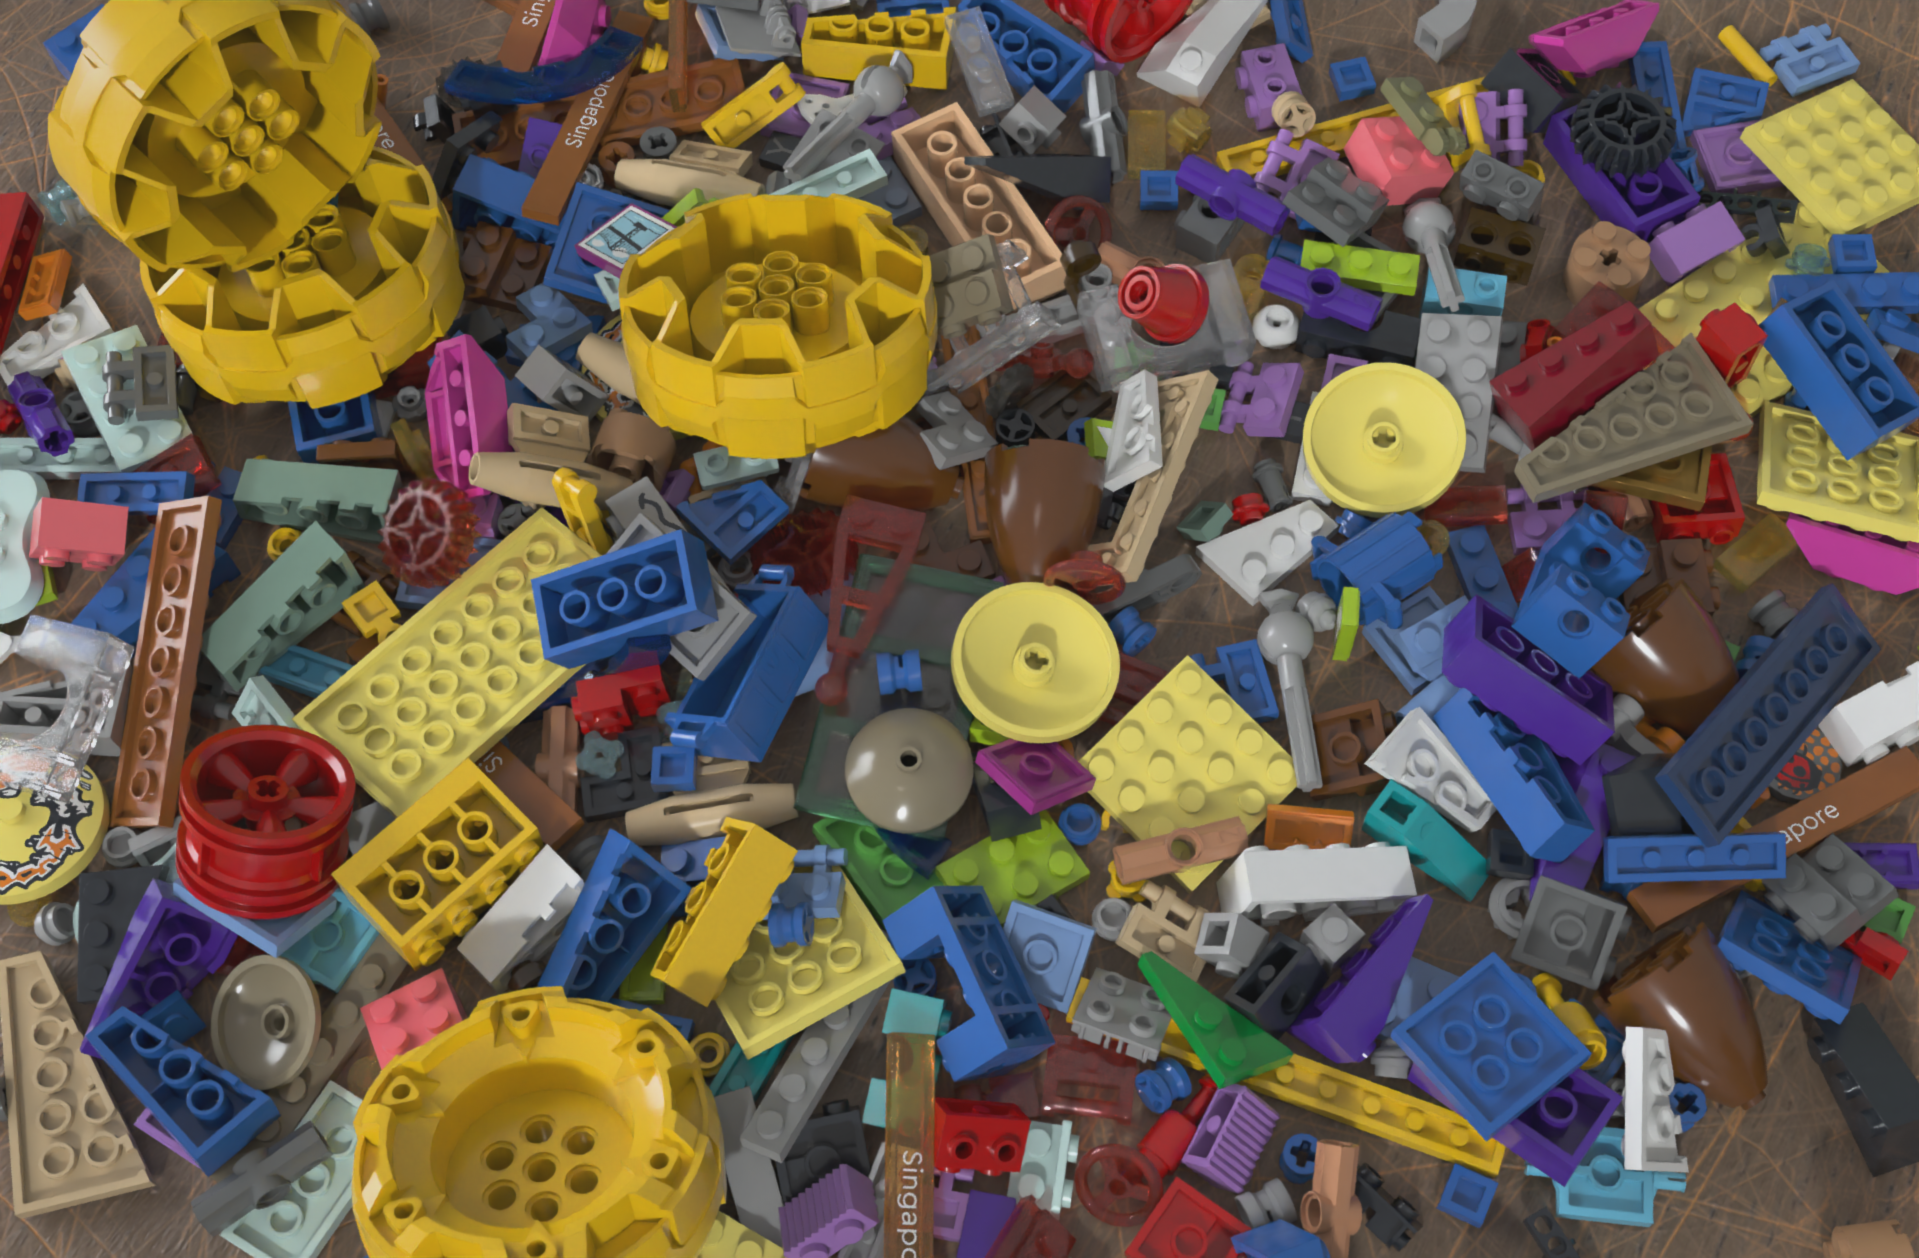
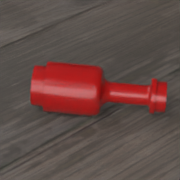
(1174, 1130)

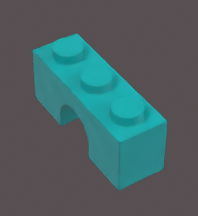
(907, 1014)

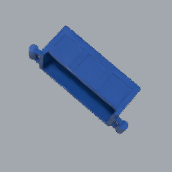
(756, 681)

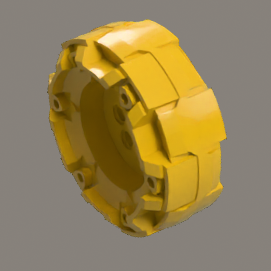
(215, 124)
(330, 309)
(779, 323)
(530, 1096)

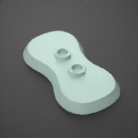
(19, 575)

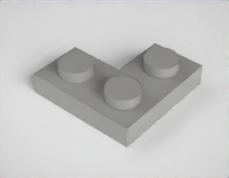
(955, 432)

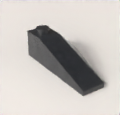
(1051, 174)

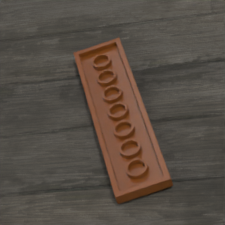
(641, 107)
(166, 664)

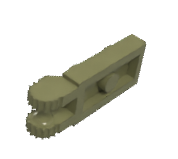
(1423, 116)

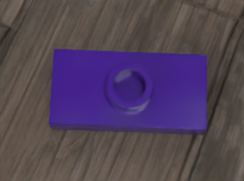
(537, 144)
(1893, 861)

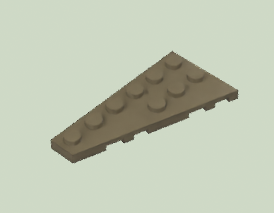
(1644, 421)

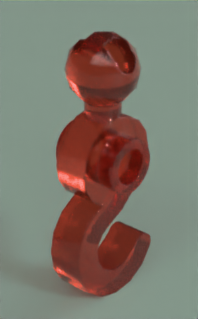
(1047, 360)

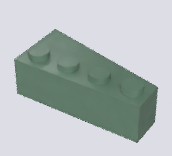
(338, 497)
(281, 607)

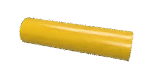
(1747, 55)

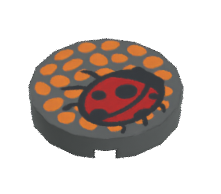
(1808, 771)

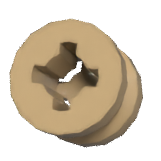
(1301, 117)

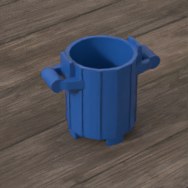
(1382, 562)

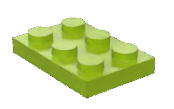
(1018, 867)

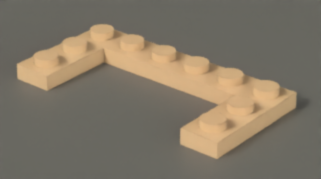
(1181, 411)

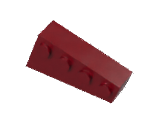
(1574, 374)

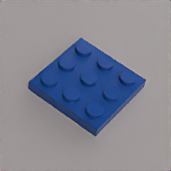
(586, 212)
(1775, 952)
(1490, 1045)

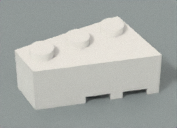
(523, 920)

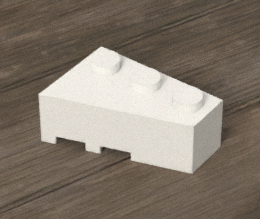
(1875, 720)

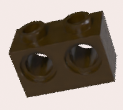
(1500, 244)

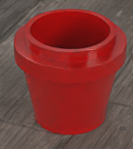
(1165, 300)

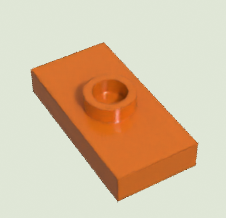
(45, 284)
(1307, 826)

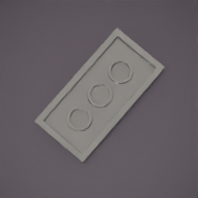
(1464, 358)
(704, 646)

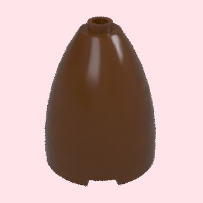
(882, 467)
(1041, 505)
(1671, 658)
(1702, 1004)

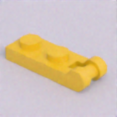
(753, 108)
(580, 510)

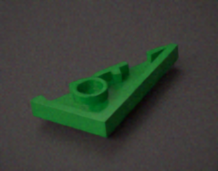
(1219, 1035)

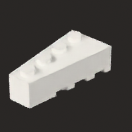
(1309, 881)

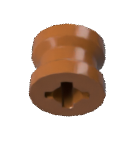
(612, 154)

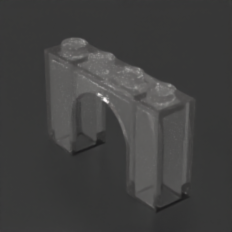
(1121, 353)
(93, 670)

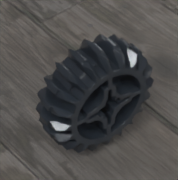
(1623, 130)

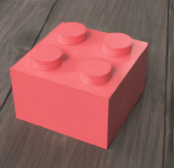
(1396, 161)
(78, 533)
(412, 1015)

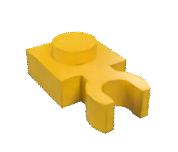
(373, 612)

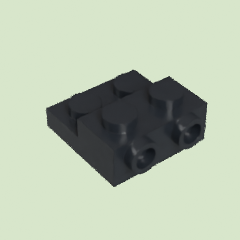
(822, 1145)

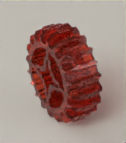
(429, 533)
(808, 546)

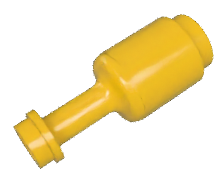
(1573, 1016)

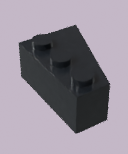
(1870, 1087)

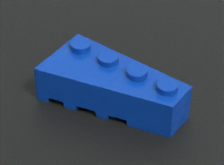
(1034, 52)

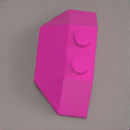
(573, 29)
(1597, 38)
(464, 410)
(1857, 555)

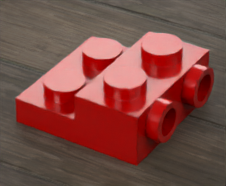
(1718, 518)
(610, 700)
(1187, 1227)

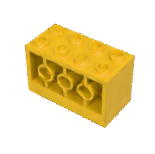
(440, 864)

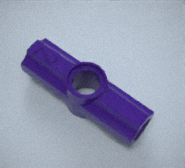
(1232, 194)
(1338, 300)
(41, 414)

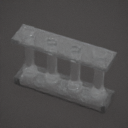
(1001, 341)

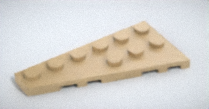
(61, 1113)

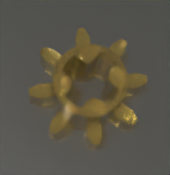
(1188, 129)

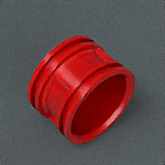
(1122, 27)
(266, 779)

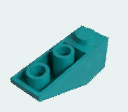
(1430, 840)

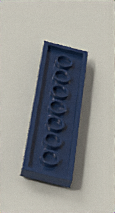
(1767, 716)

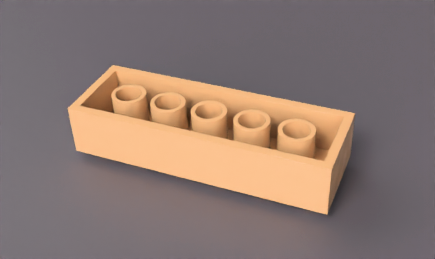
(971, 201)

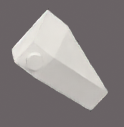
(1200, 48)

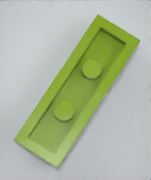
(1365, 266)

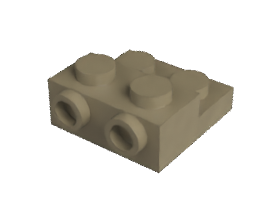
(969, 286)

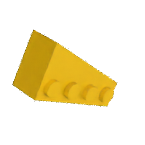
(846, 46)
(724, 910)

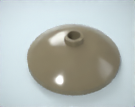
(913, 796)
(266, 1021)

